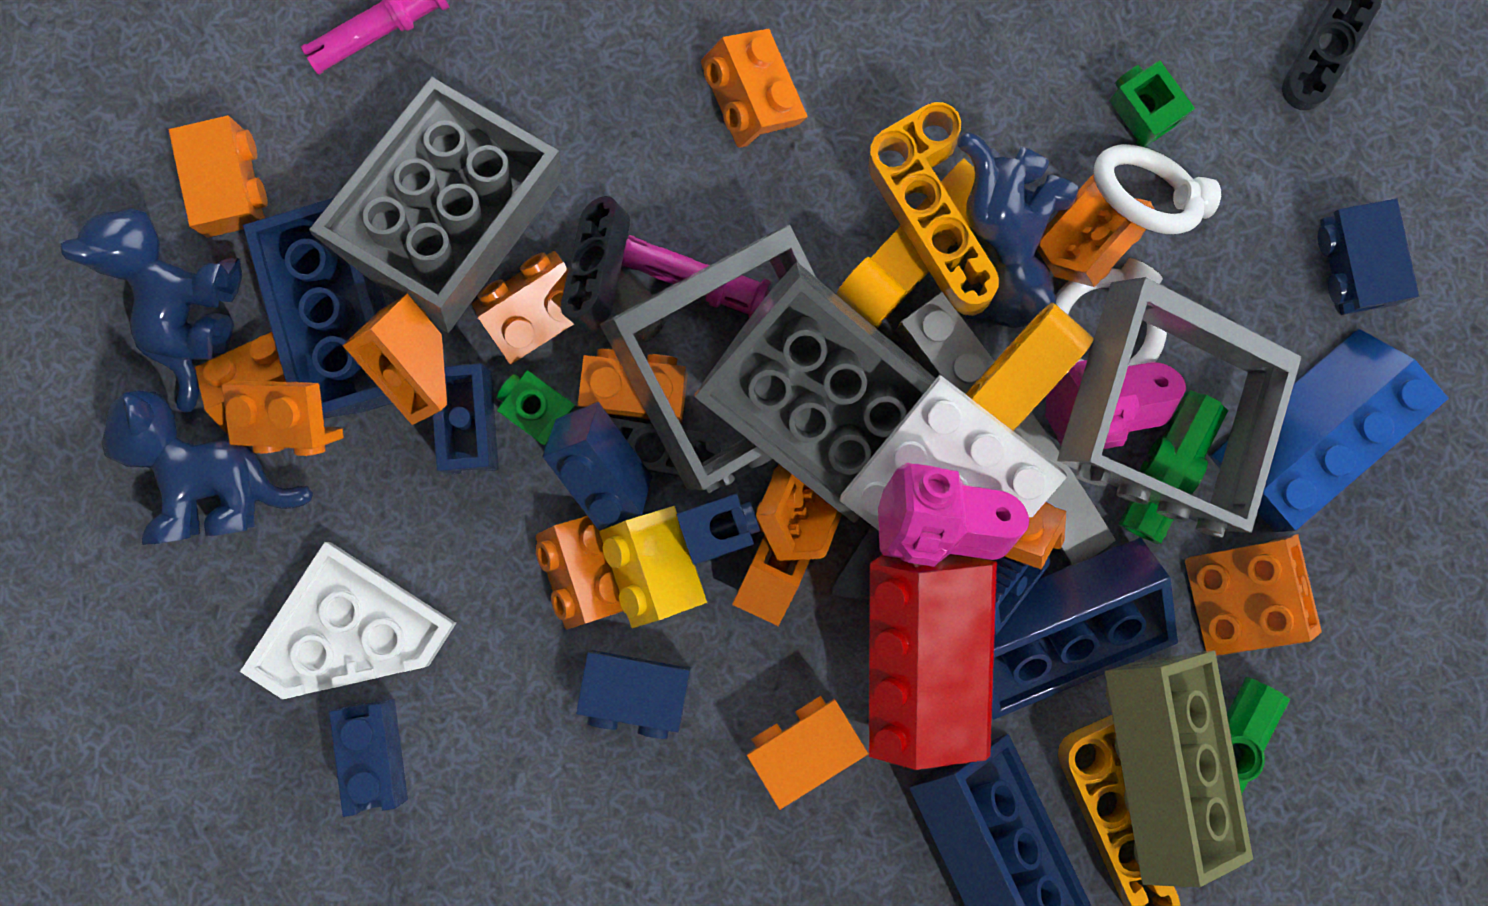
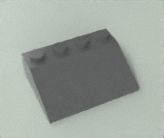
(440, 202)
(814, 385)

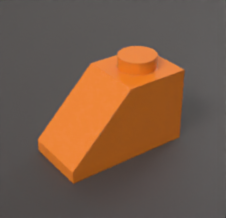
(403, 358)
(769, 584)

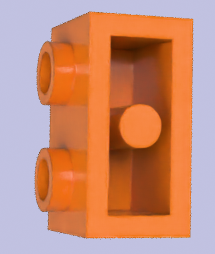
(218, 175)
(607, 383)
(805, 752)

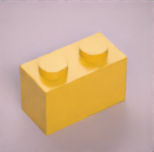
(652, 567)

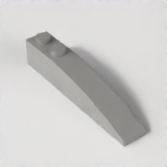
(950, 349)

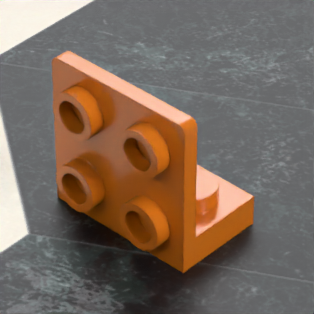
(1253, 596)

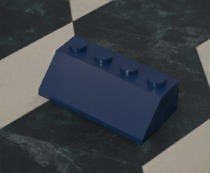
(315, 308)
(1083, 625)
(997, 833)

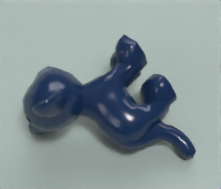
(1014, 224)
(128, 249)
(144, 434)

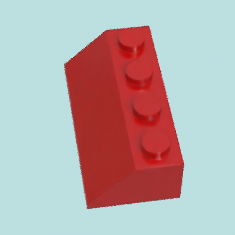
(931, 661)

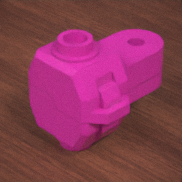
(1145, 400)
(932, 514)

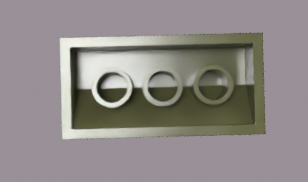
(1178, 769)

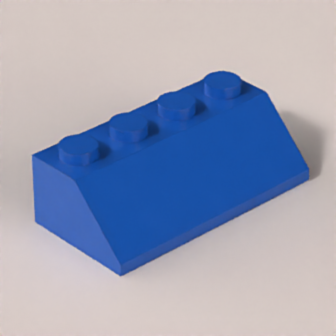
(1340, 424)

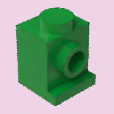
(1164, 96)
(540, 424)

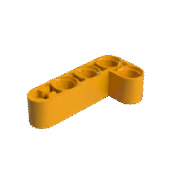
(942, 216)
(896, 267)
(1031, 366)
(1116, 828)

